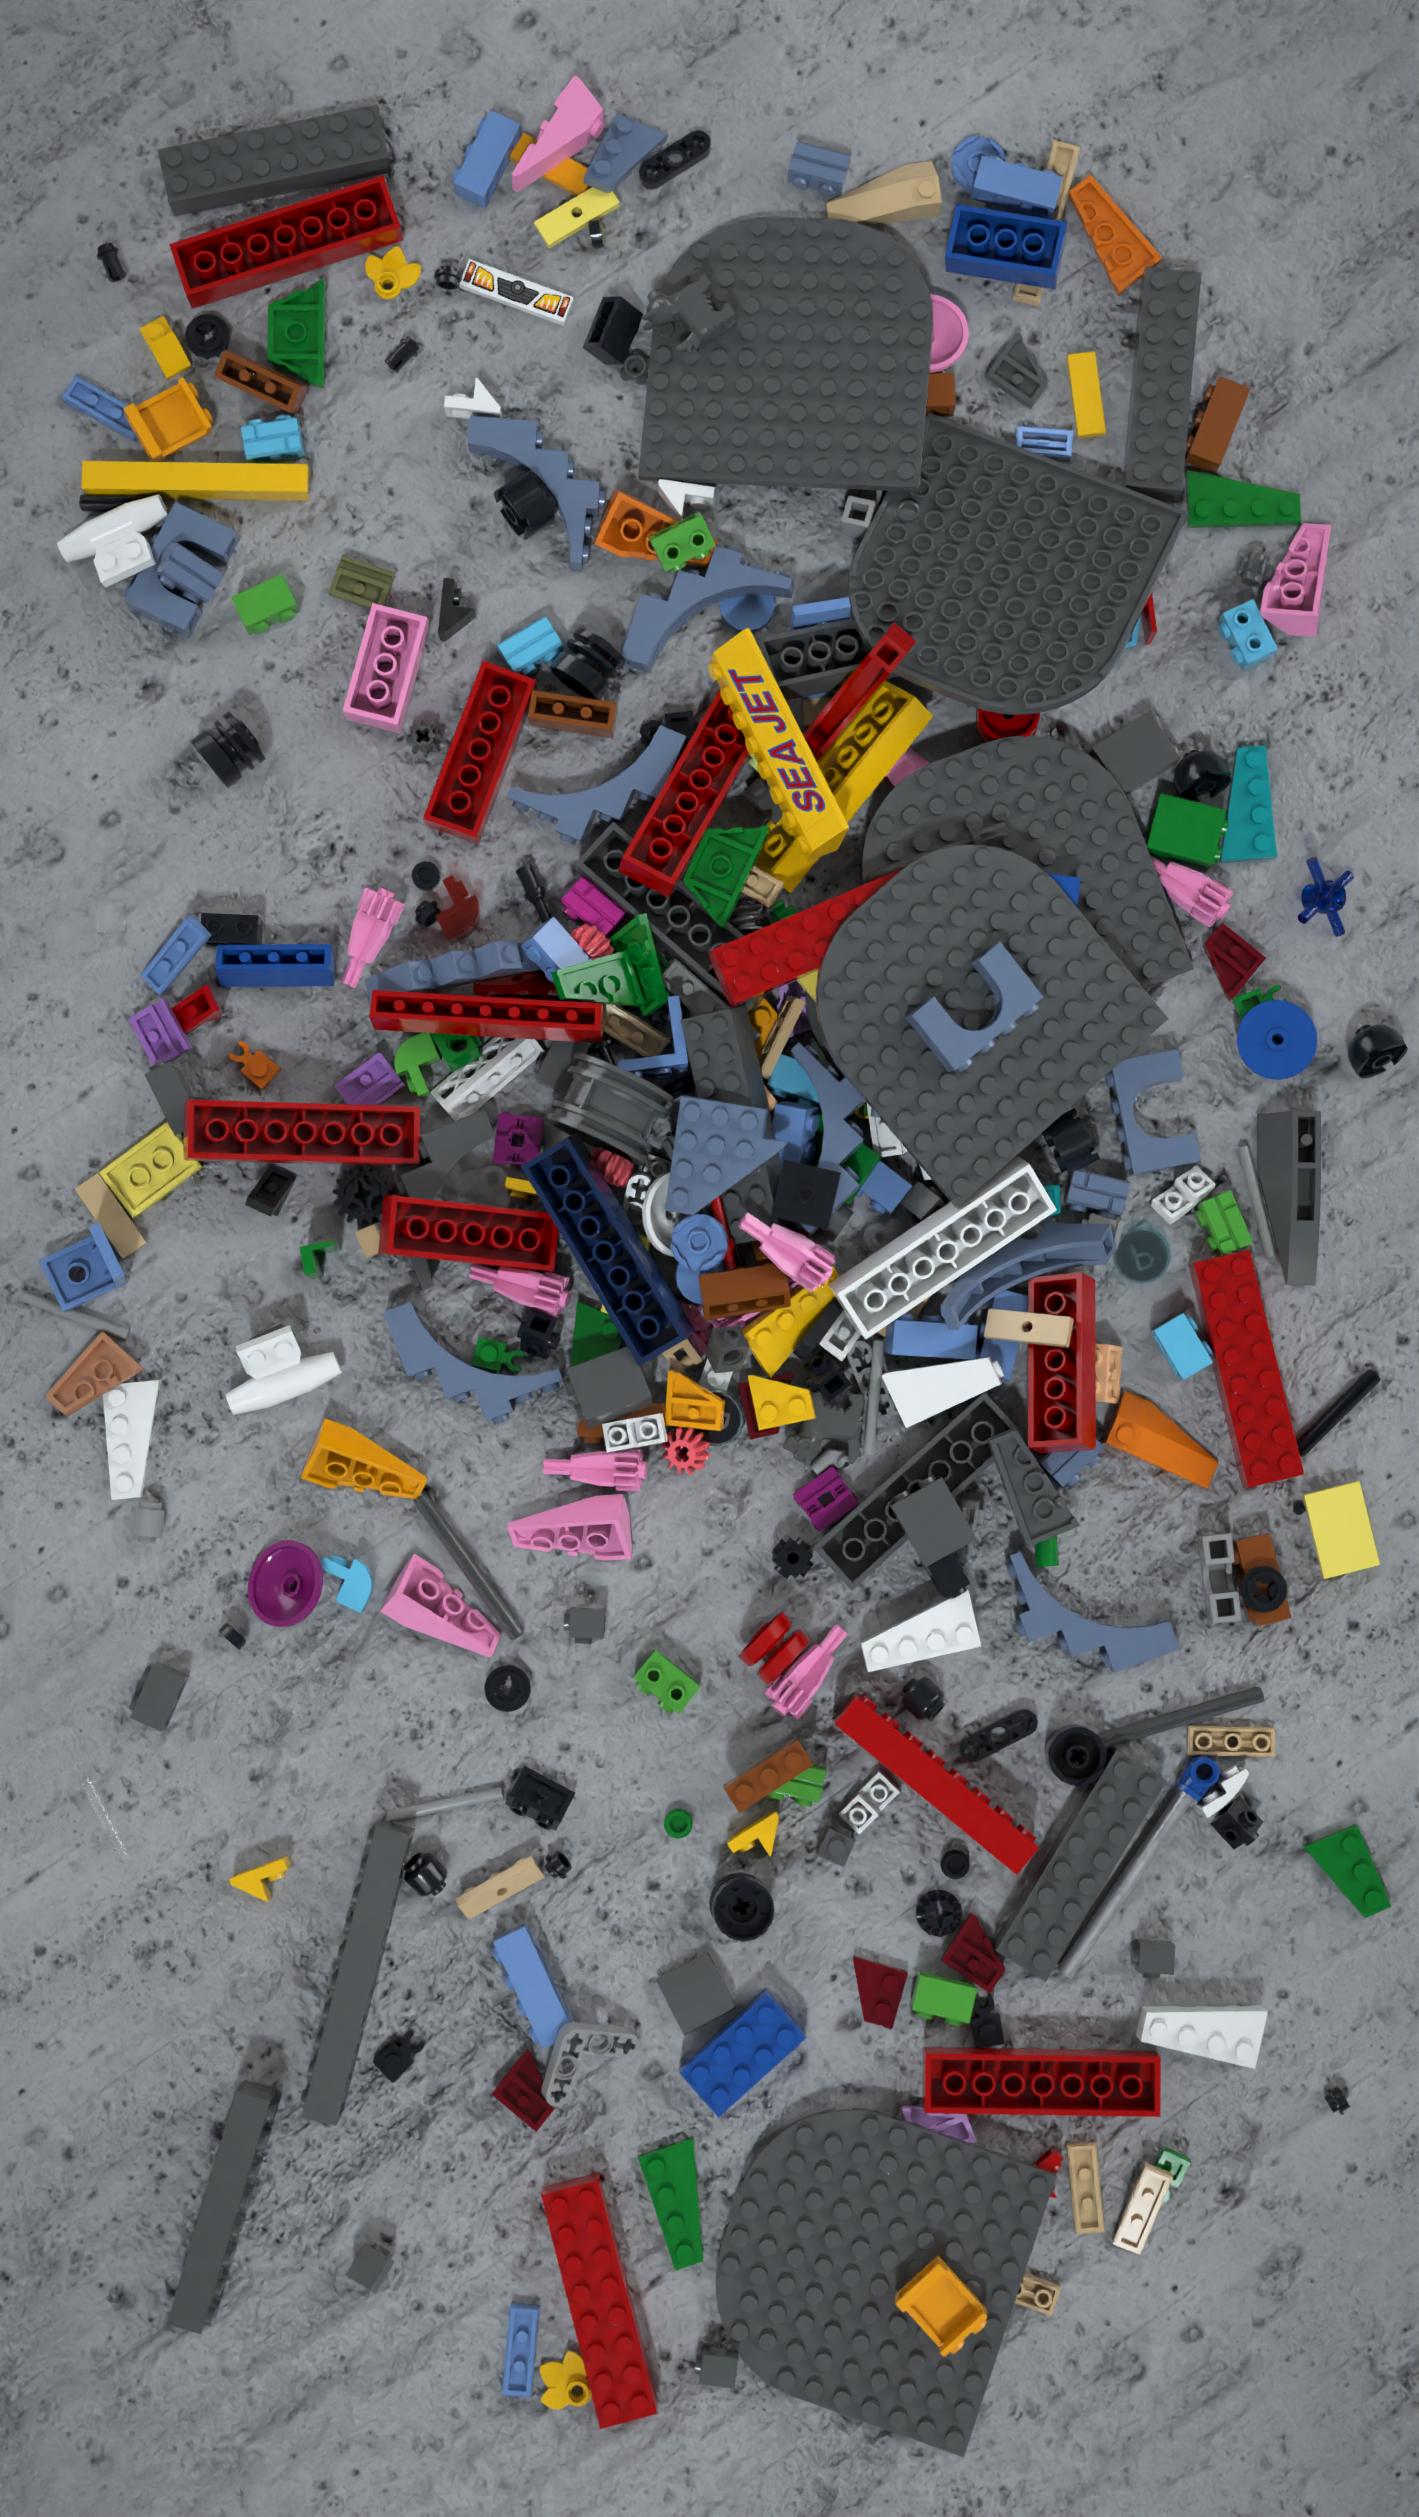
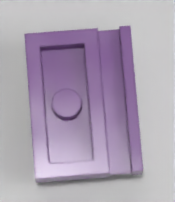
(160, 1032)
(369, 1082)

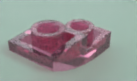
(698, 1339)

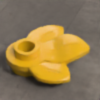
(392, 270)
(561, 2379)

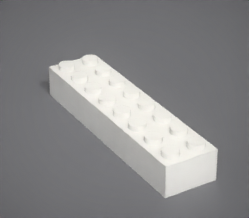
(941, 1248)

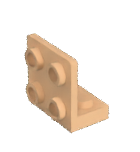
(1108, 1373)

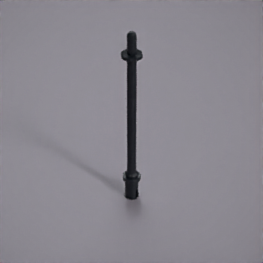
(535, 894)

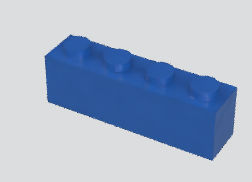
(275, 965)

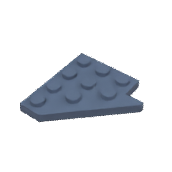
(715, 1150)

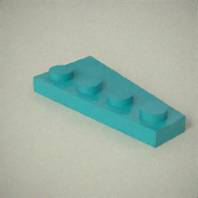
(1249, 809)

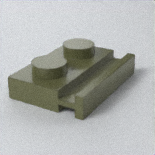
(361, 583)

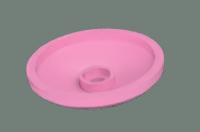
(949, 333)

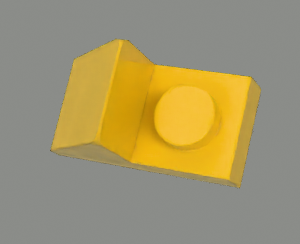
(165, 347)
(763, 1829)
(254, 1880)

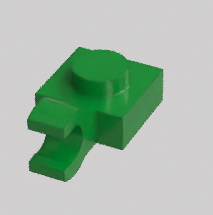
(780, 912)

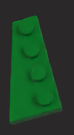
(1233, 503)
(674, 2193)

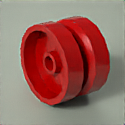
(994, 726)
(771, 1644)

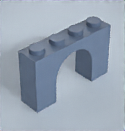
(193, 532)
(1013, 997)
(1143, 1152)

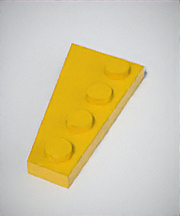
(781, 1330)

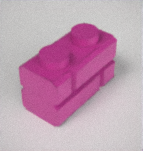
(592, 907)

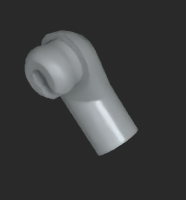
(831, 1457)

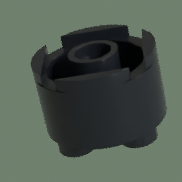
(526, 505)
(1071, 1142)
(1092, 1756)

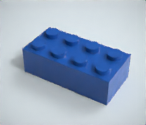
(1005, 246)
(742, 2052)

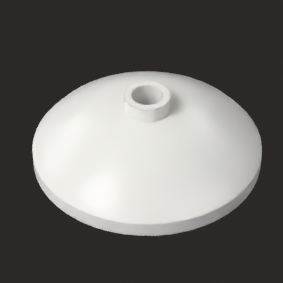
(656, 1220)

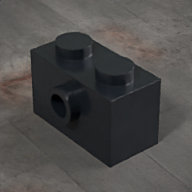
(613, 330)

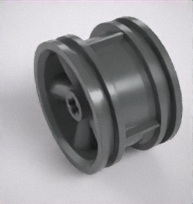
(610, 1108)

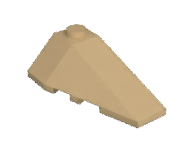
(897, 196)

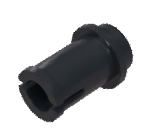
(111, 262)
(402, 354)

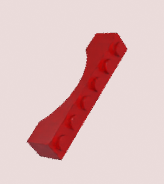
(857, 689)

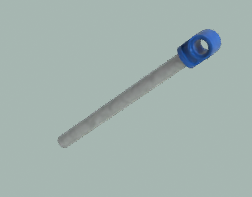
(1190, 1788)

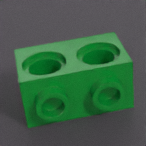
(457, 1059)

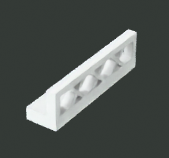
(489, 1076)

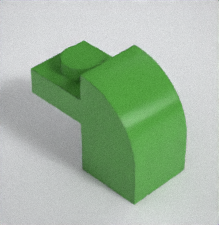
(412, 1057)

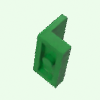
(311, 1258)

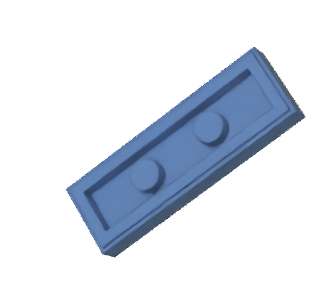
(99, 406)
(176, 955)
(520, 2350)

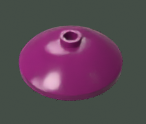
(274, 1583)

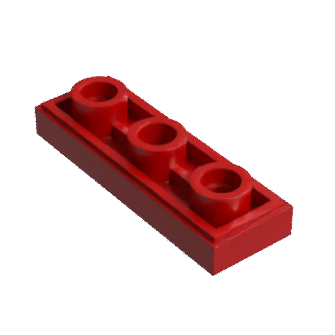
(517, 986)

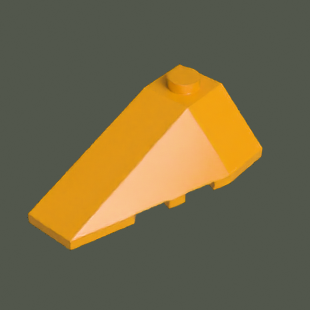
(353, 1460)

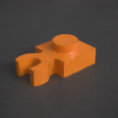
(257, 1067)

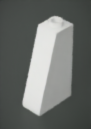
(932, 1389)

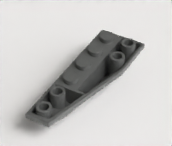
(1292, 1188)

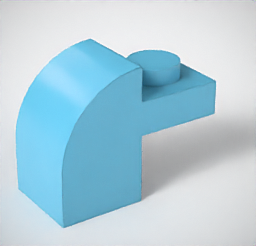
(357, 1583)

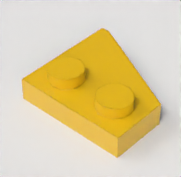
(779, 1402)

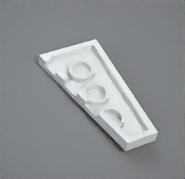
(129, 1425)

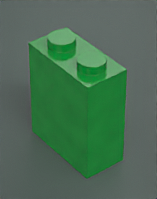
(1186, 831)

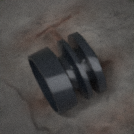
(591, 659)
(228, 749)
(757, 1912)

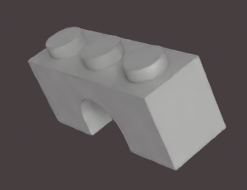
(860, 512)
(1216, 1562)

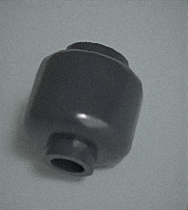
(923, 1698)
(425, 1874)

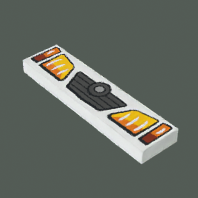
(516, 292)

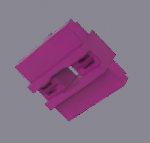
(506, 1128)
(825, 1482)

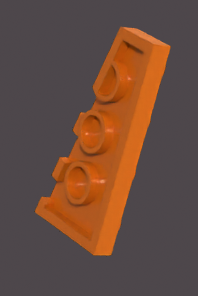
(1114, 237)

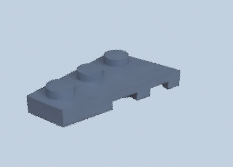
(621, 151)

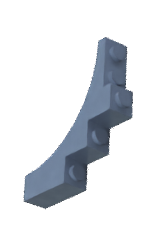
(517, 444)
(691, 593)
(612, 799)
(455, 969)
(837, 1104)
(1054, 1249)
(494, 1391)
(1044, 1615)

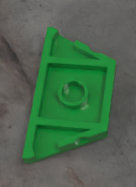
(298, 334)
(723, 868)

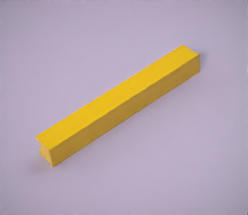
(197, 480)

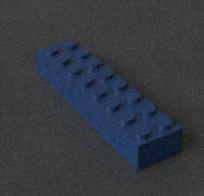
(608, 1249)

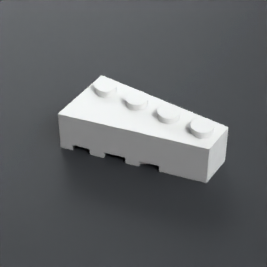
(933, 1632)
(1217, 2033)

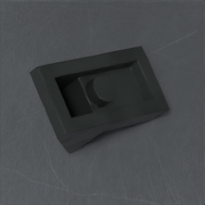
(452, 618)
(271, 1191)

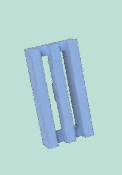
(1046, 432)

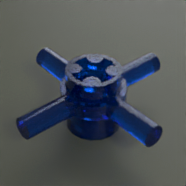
(1324, 896)

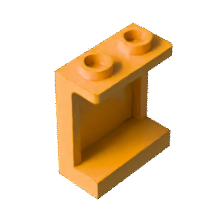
(169, 421)
(942, 2306)

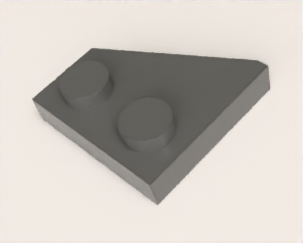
(1017, 373)

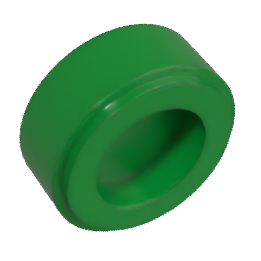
(678, 1823)

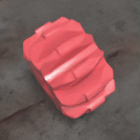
(592, 941)
(613, 1167)
(695, 1456)

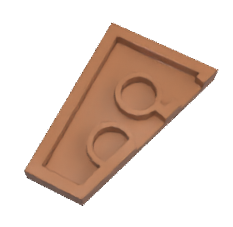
(93, 1375)

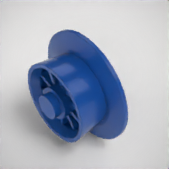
(1277, 1039)

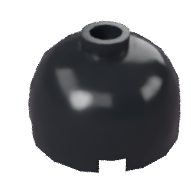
(1200, 774)
(1374, 1048)

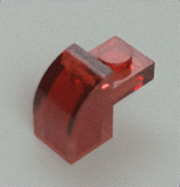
(463, 917)

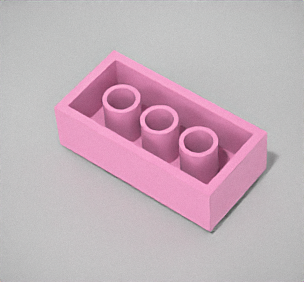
(386, 668)

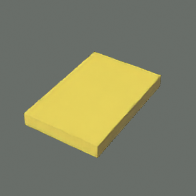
(149, 1170)
(1340, 1529)

